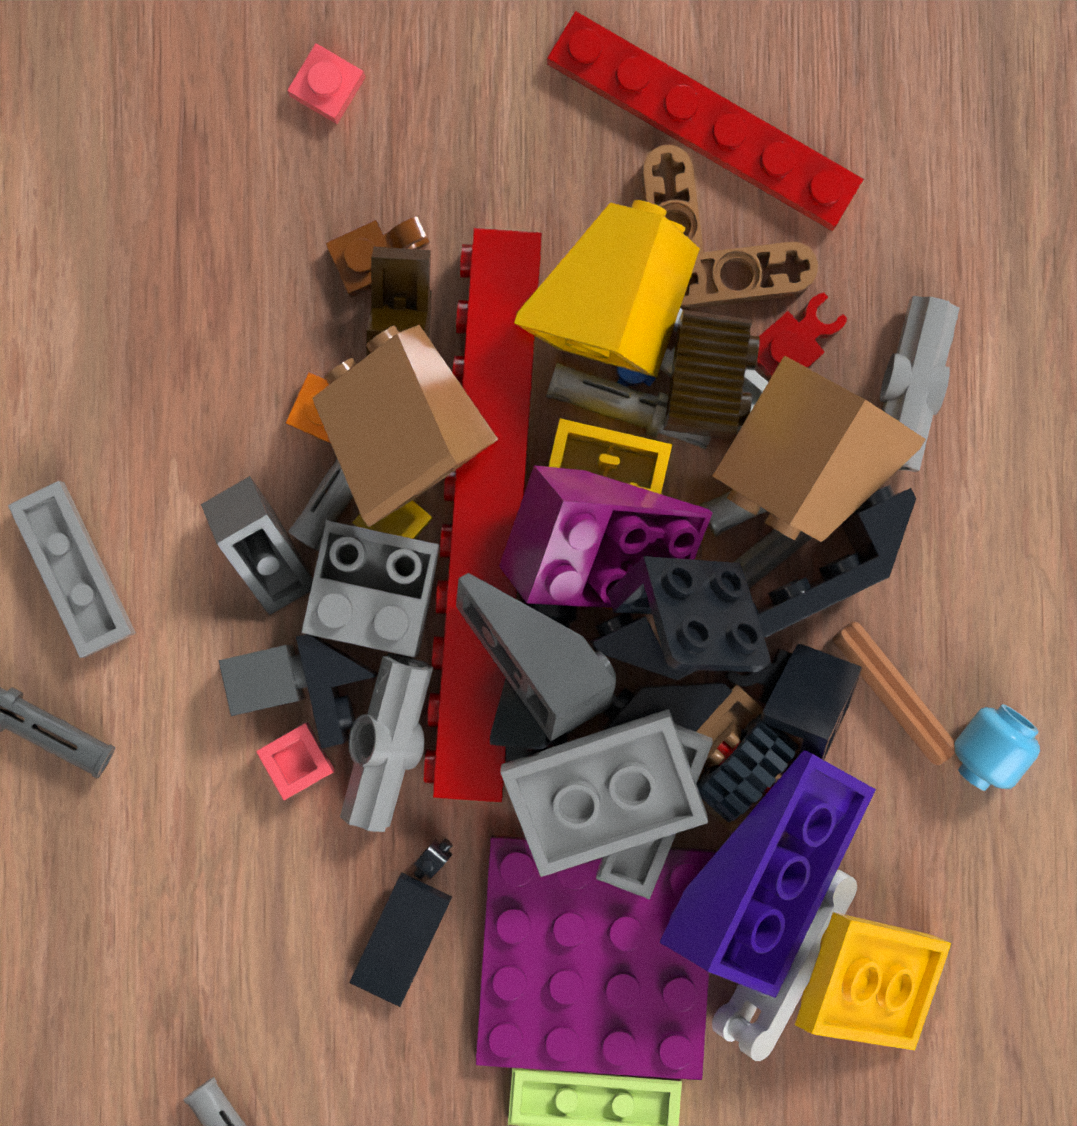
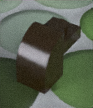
(399, 290)

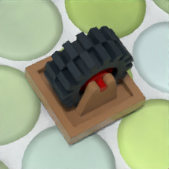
(742, 760)

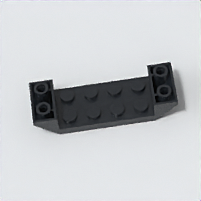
(875, 536)

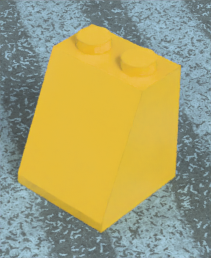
(616, 289)

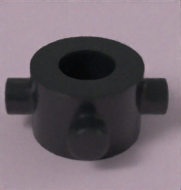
(433, 859)

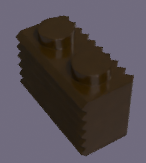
(709, 375)

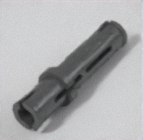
(90, 753)

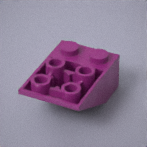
(587, 530)

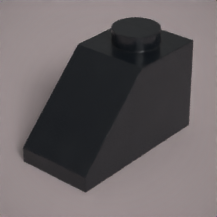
(688, 703)

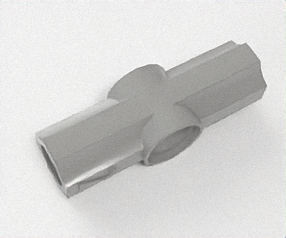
(917, 372)
(386, 742)

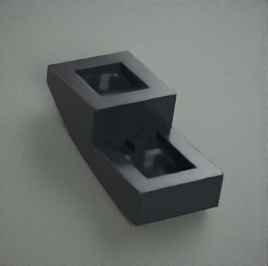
(400, 939)

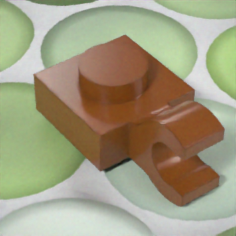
(354, 250)

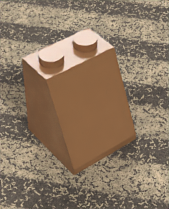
(398, 421)
(812, 453)

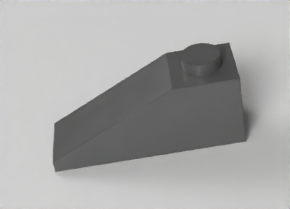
(541, 659)

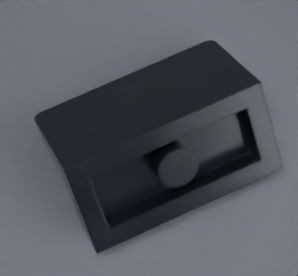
(812, 698)

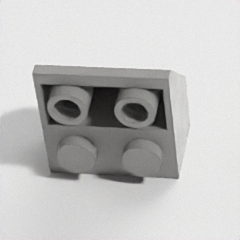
(371, 589)

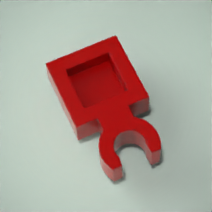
(795, 338)

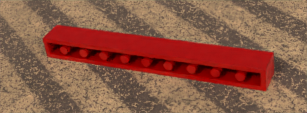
(486, 502)

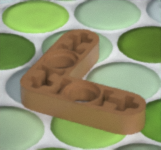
(707, 268)

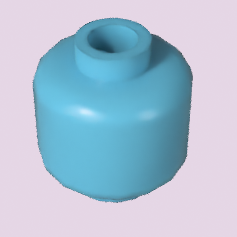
(997, 748)

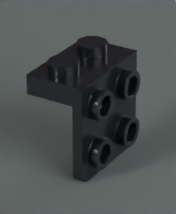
(698, 612)

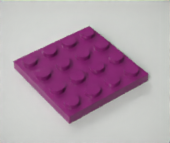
(581, 971)

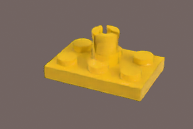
(872, 982)

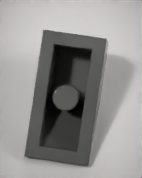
(257, 545)

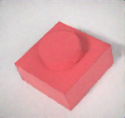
(326, 83)
(295, 761)

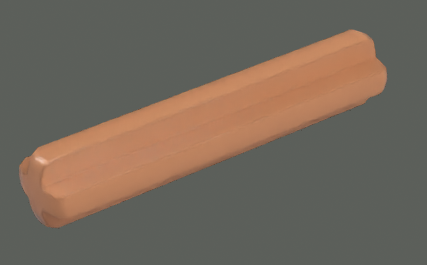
(895, 693)

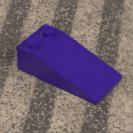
(769, 877)

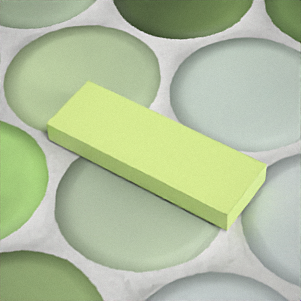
(592, 1099)

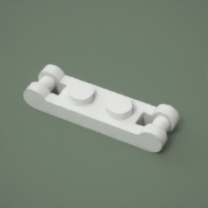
(760, 1037)

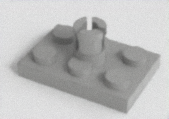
(604, 793)

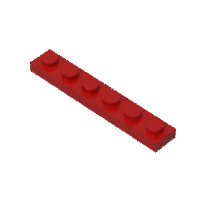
(704, 121)

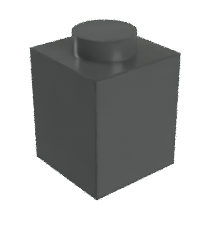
(263, 679)

